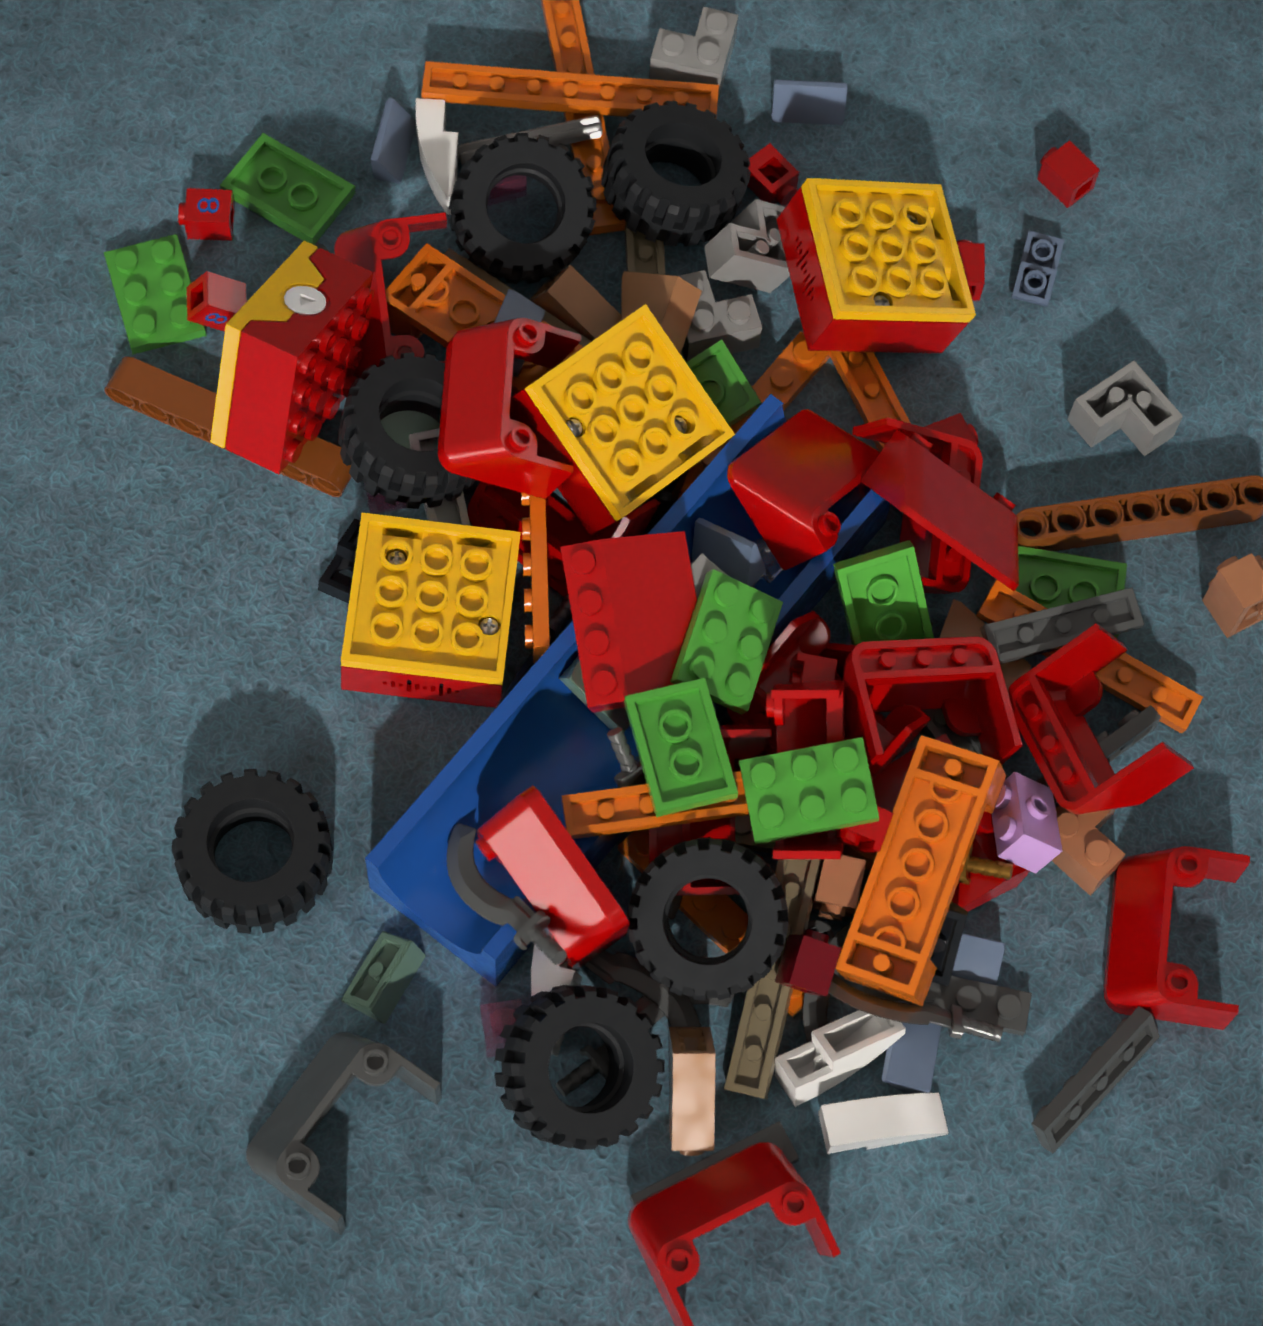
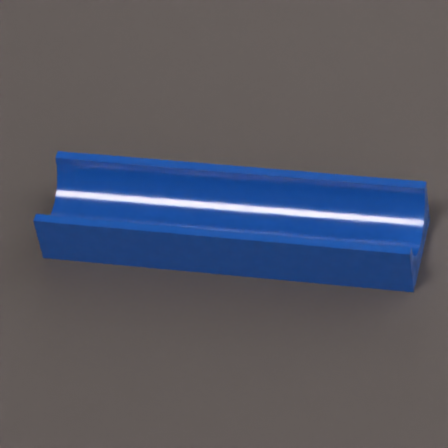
(558, 744)

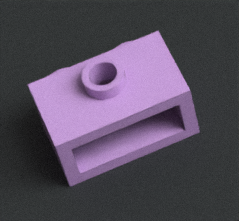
(1026, 823)

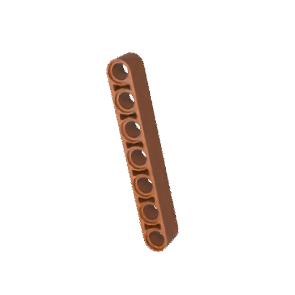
(192, 411)
(1153, 503)

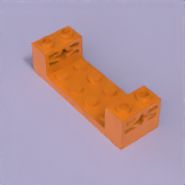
(443, 297)
(919, 869)

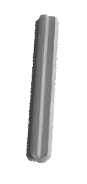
(562, 133)

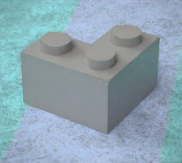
(697, 57)
(749, 249)
(731, 320)
(1127, 403)

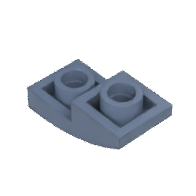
(1037, 268)

